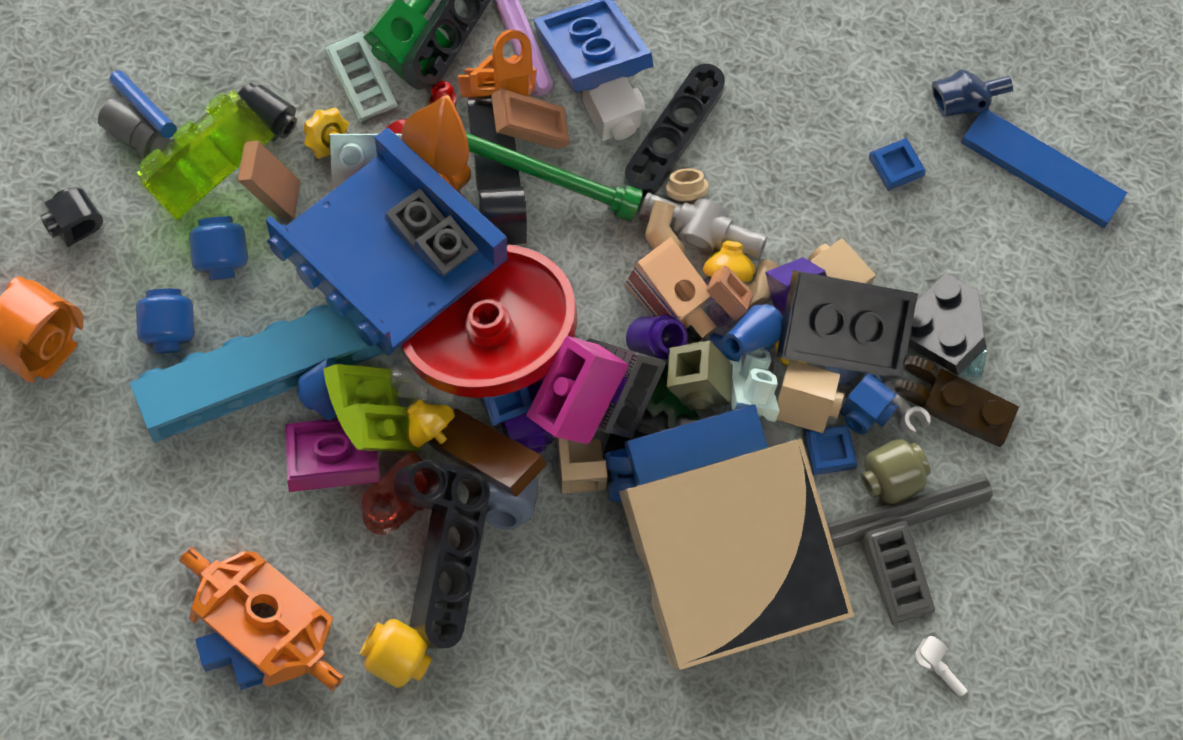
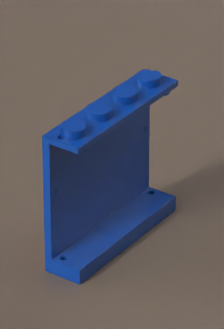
(366, 266)

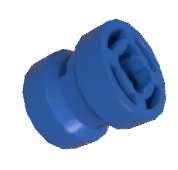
(621, 473)

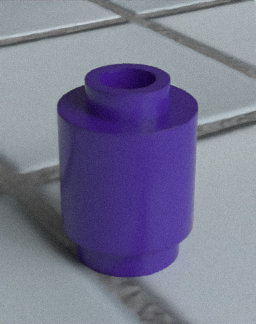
(655, 335)

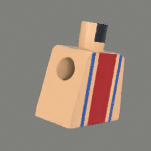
(672, 287)

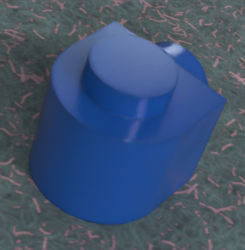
(314, 392)
(868, 404)

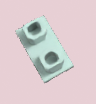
(754, 384)

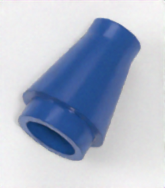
(754, 331)

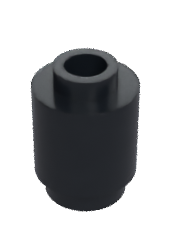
(271, 108)

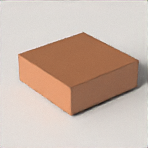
(730, 292)

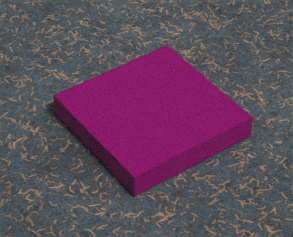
(324, 457)

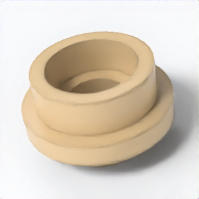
(687, 186)

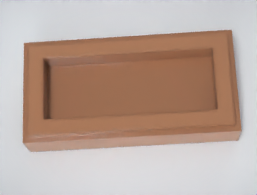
(530, 119)
(269, 180)

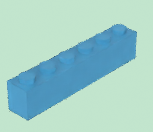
(245, 371)

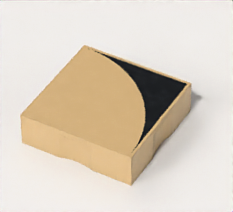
(736, 554)

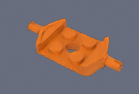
(278, 645)

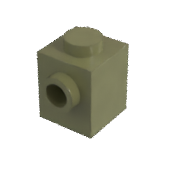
(700, 376)

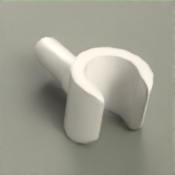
(905, 411)
(930, 655)

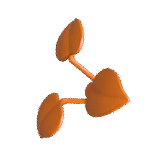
(440, 141)

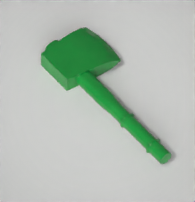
(397, 31)

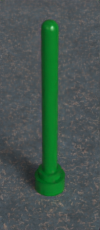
(620, 200)

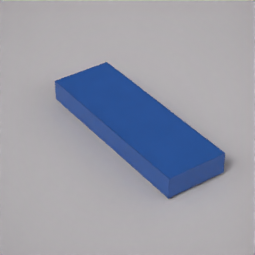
(696, 444)

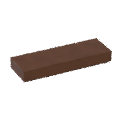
(489, 453)

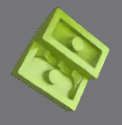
(368, 407)

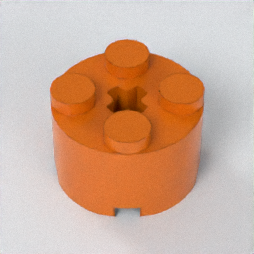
(36, 329)

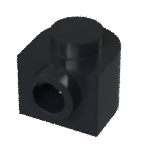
(71, 216)

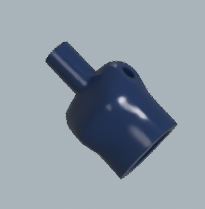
(967, 92)

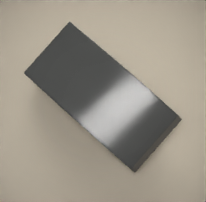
(429, 234)

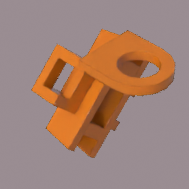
(497, 72)

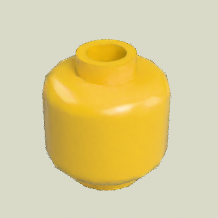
(395, 653)

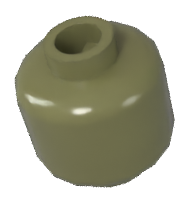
(895, 471)

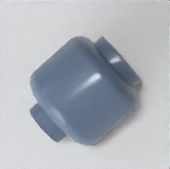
(509, 511)

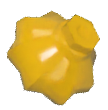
(319, 130)
(733, 257)
(427, 422)

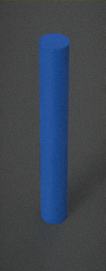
(143, 104)

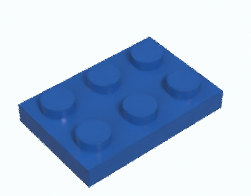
(593, 44)

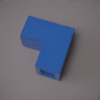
(217, 652)

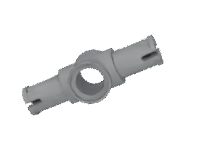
(707, 226)

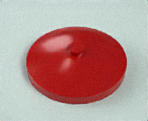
(499, 331)

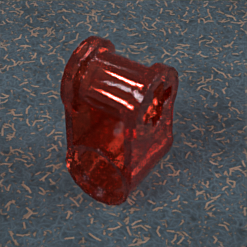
(383, 494)

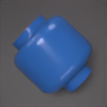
(218, 247)
(165, 320)

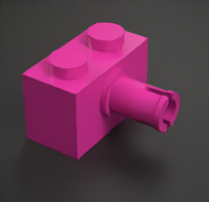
(577, 390)

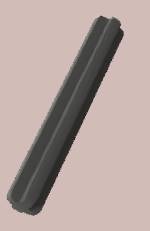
(912, 510)

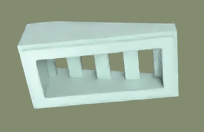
(347, 48)

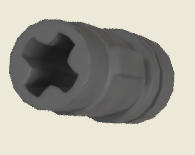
(131, 127)

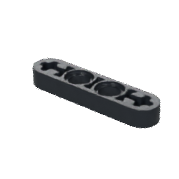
(426, 44)
(670, 128)

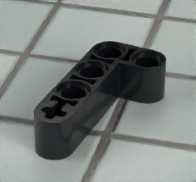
(498, 185)
(438, 553)

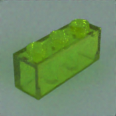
(202, 153)

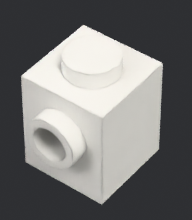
(615, 108)

